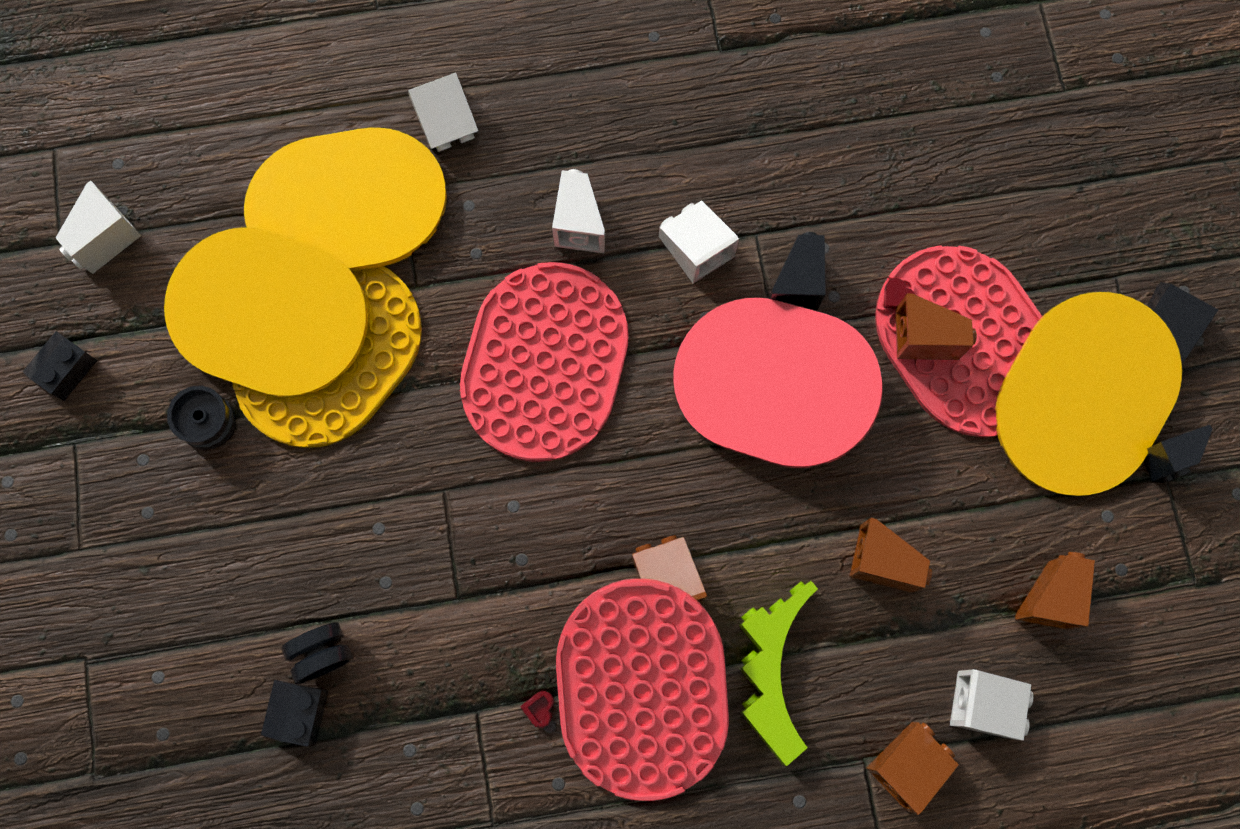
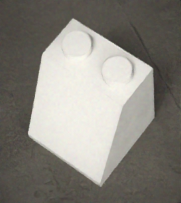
(443, 112)
(576, 215)
(94, 230)
(698, 240)
(991, 704)

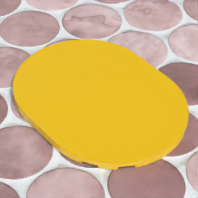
(351, 193)
(266, 312)
(358, 393)
(1088, 393)

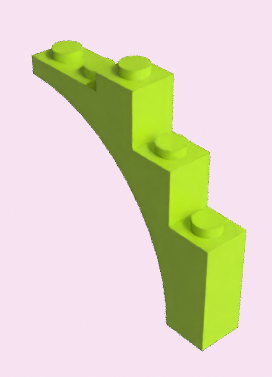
(763, 669)

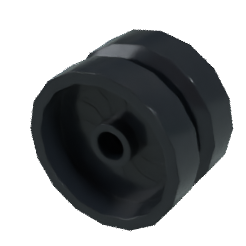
(201, 417)
(316, 652)

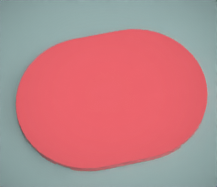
(981, 288)
(544, 362)
(778, 382)
(642, 689)

